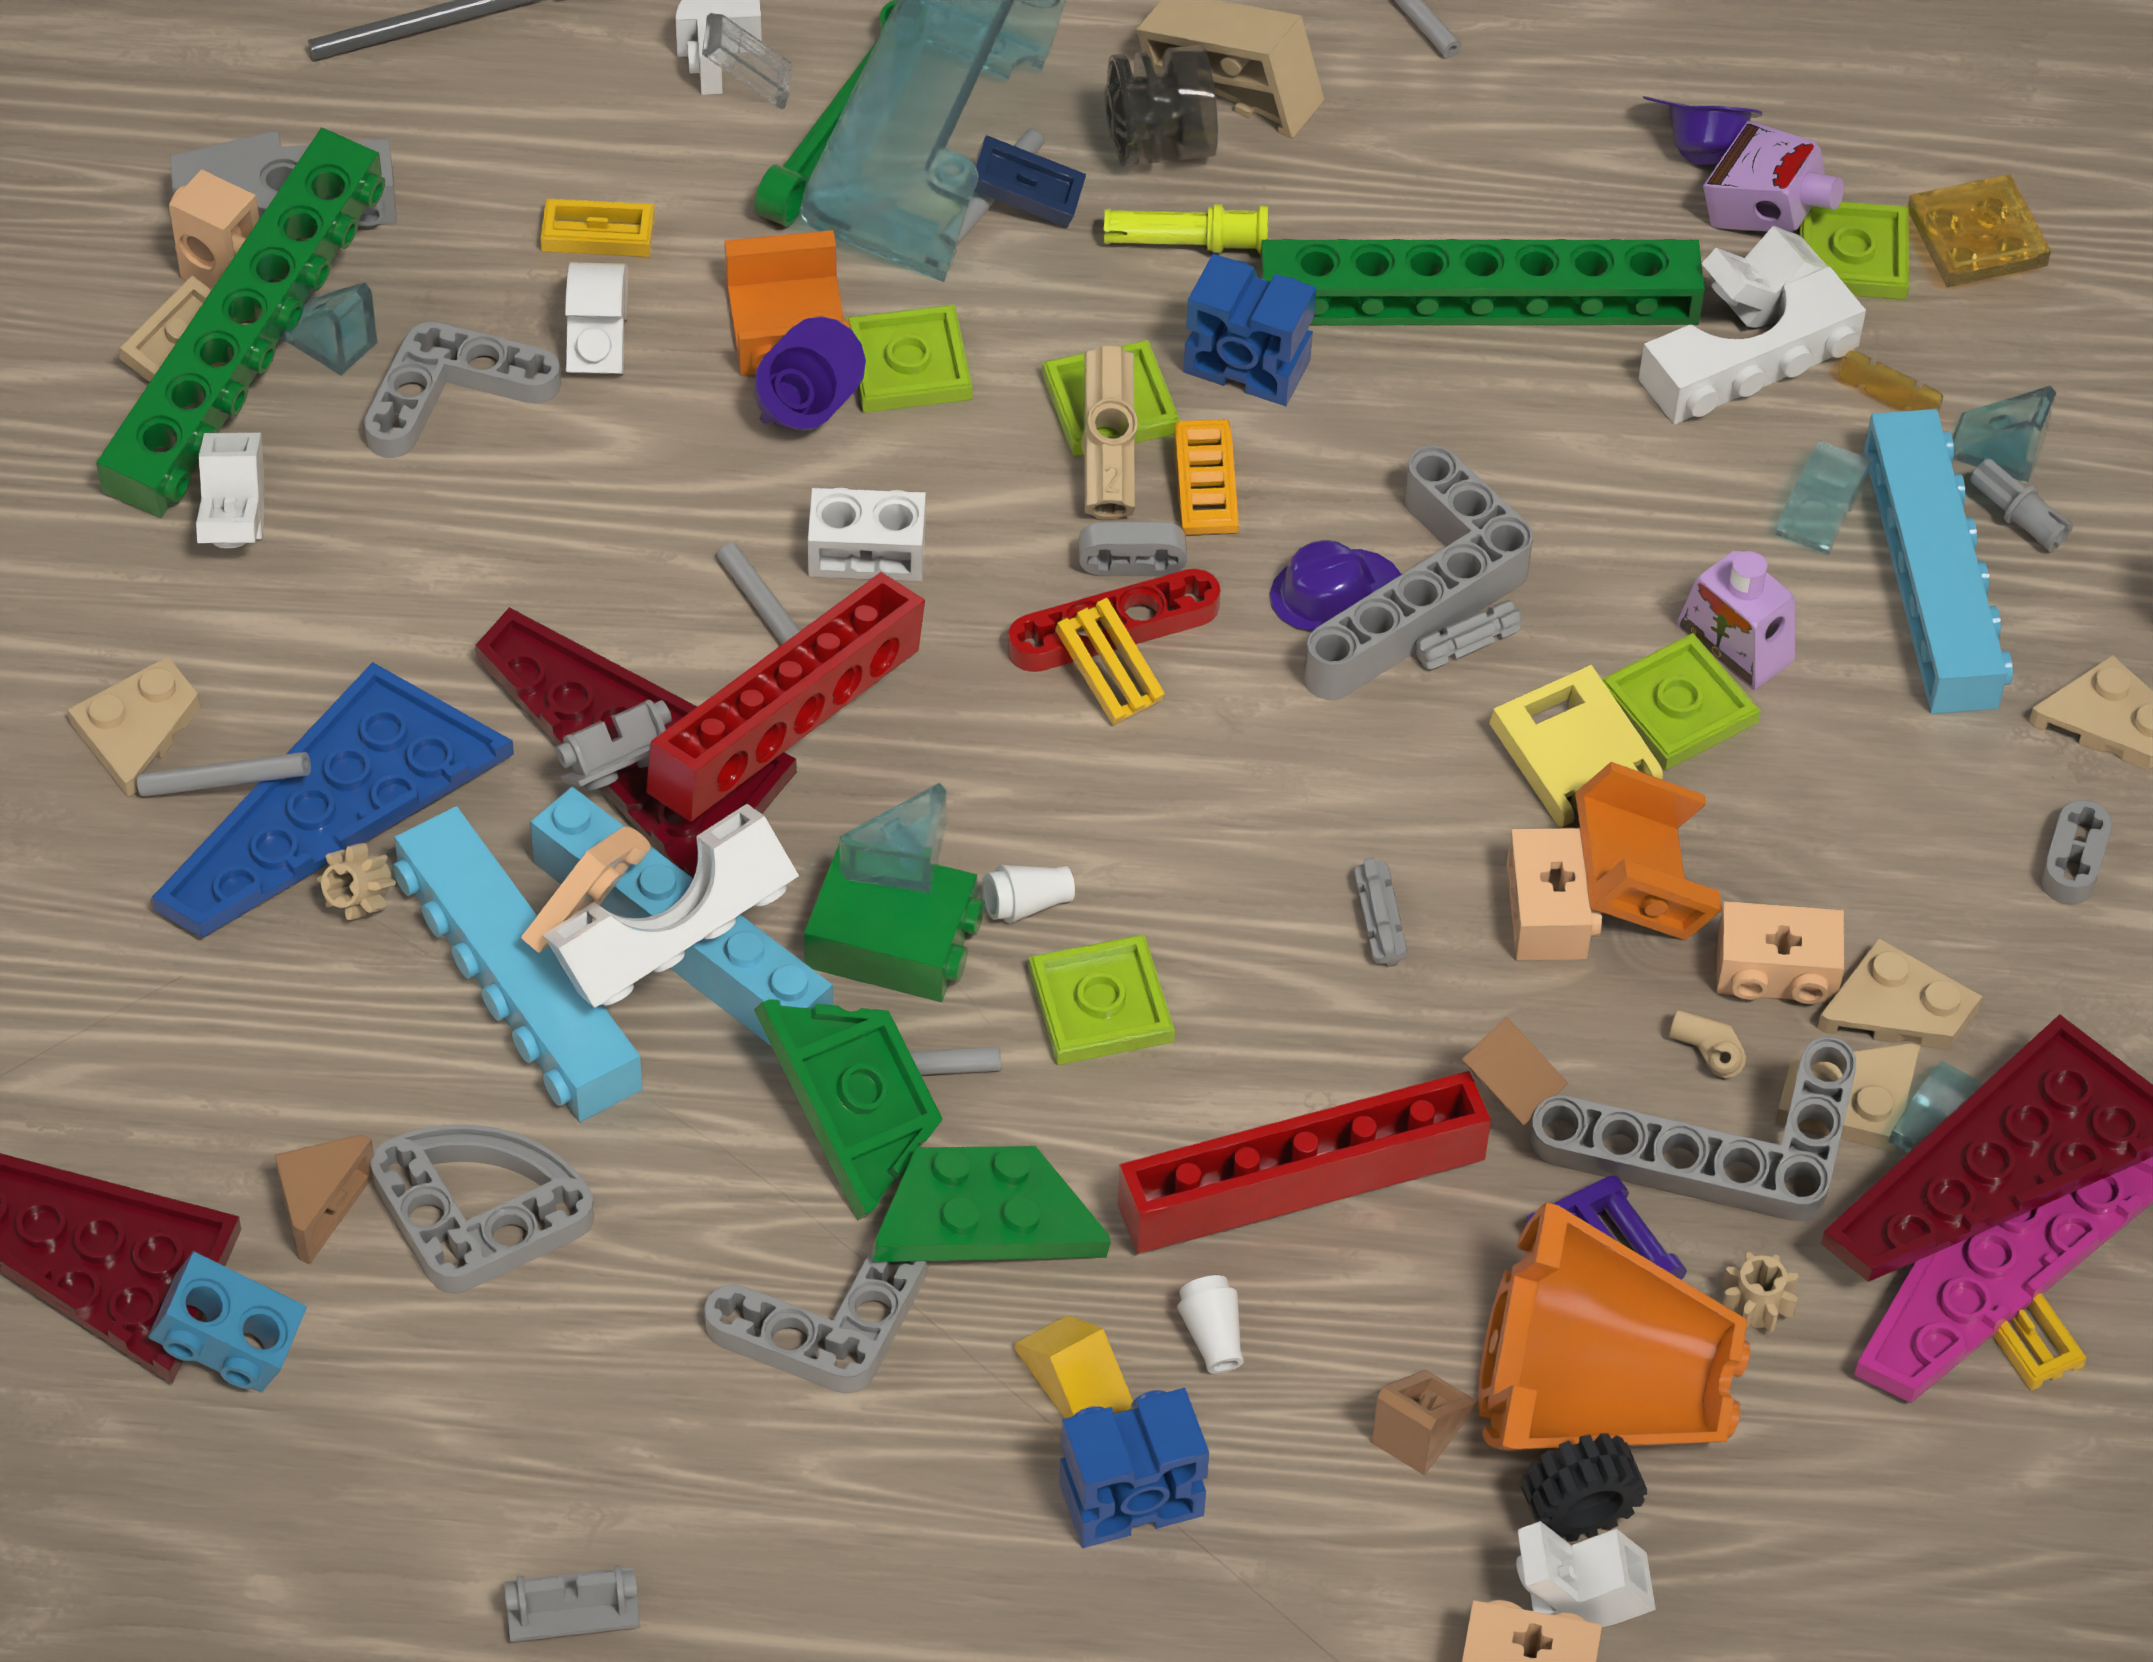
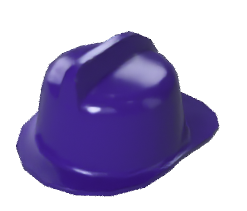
(1706, 131)
(809, 374)
(1326, 581)

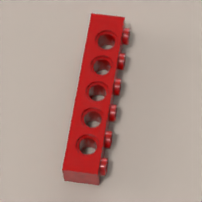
(784, 696)

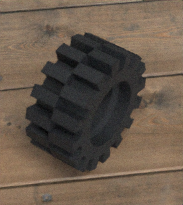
(1584, 1486)

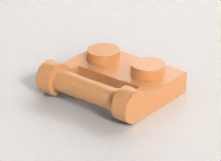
(589, 881)

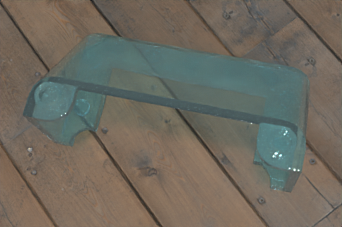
(886, 164)

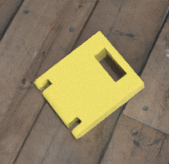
(1573, 745)

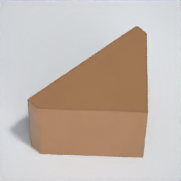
(1514, 1071)
(321, 1187)
(1419, 1418)

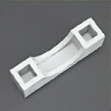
(1697, 371)
(735, 870)

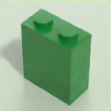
(894, 934)

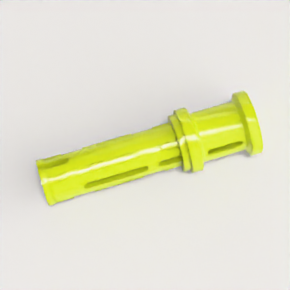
(1213, 228)

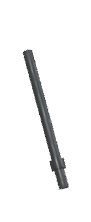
(404, 25)

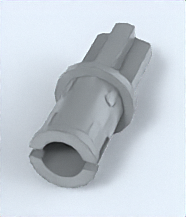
(2022, 505)

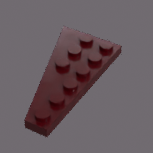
(574, 688)
(2026, 1137)
(104, 1250)

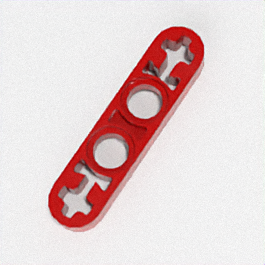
(1153, 593)

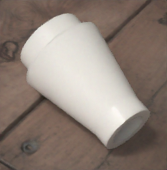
(1025, 890)
(1212, 1319)

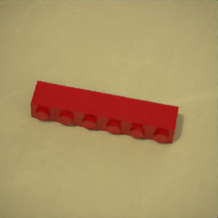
(1303, 1162)

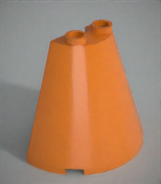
(1604, 1345)

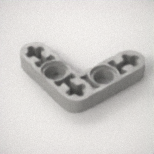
(436, 368)
(841, 1336)

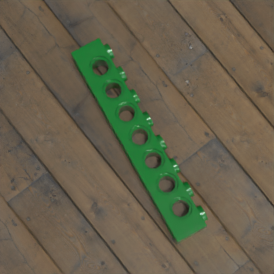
(326, 169)
(1494, 281)

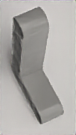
(1481, 563)
(1710, 1147)

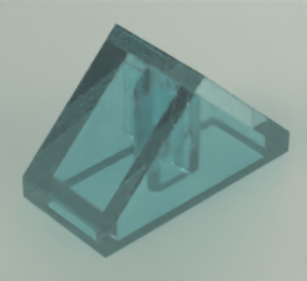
(336, 327)
(2006, 432)
(898, 845)

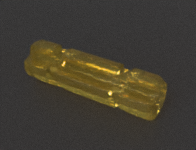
(1887, 383)

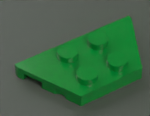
(855, 1092)
(986, 1208)

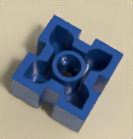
(1249, 329)
(1133, 1466)

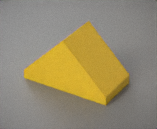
(1075, 1366)

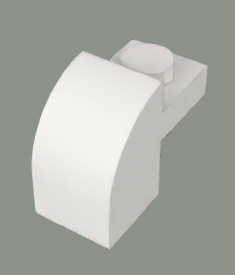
(690, 33)
(1756, 282)
(596, 317)
(231, 489)
(1596, 1578)

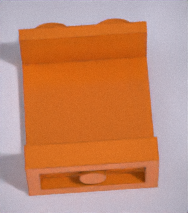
(778, 285)
(1635, 851)

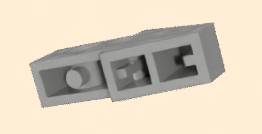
(263, 166)

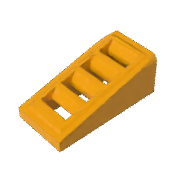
(1205, 444)

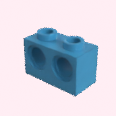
(231, 1308)

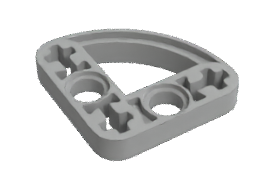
(474, 1237)

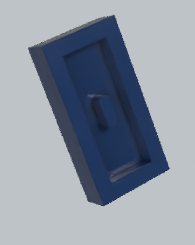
(1028, 181)

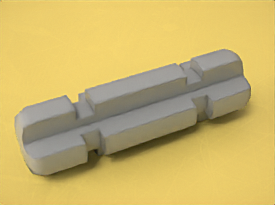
(1468, 634)
(1380, 912)

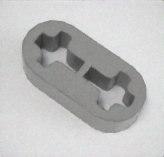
(1132, 548)
(2087, 855)

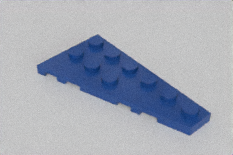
(372, 764)

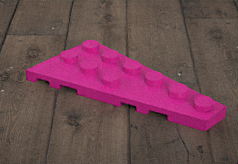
(1972, 1287)

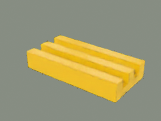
(598, 233)
(1086, 620)
(2049, 1367)

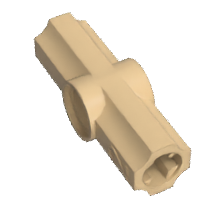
(1109, 404)

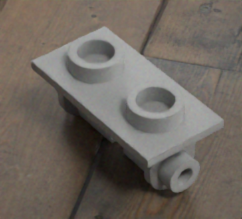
(598, 757)
(572, 1604)

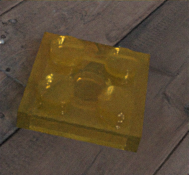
(1978, 230)

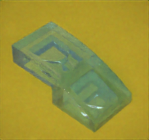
(1823, 496)
(1932, 1104)

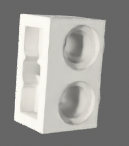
(866, 534)

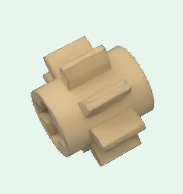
(356, 881)
(1760, 1290)

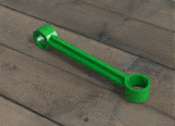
(783, 187)

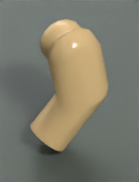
(1714, 1039)

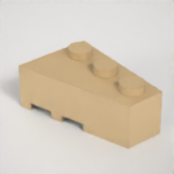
(1253, 52)

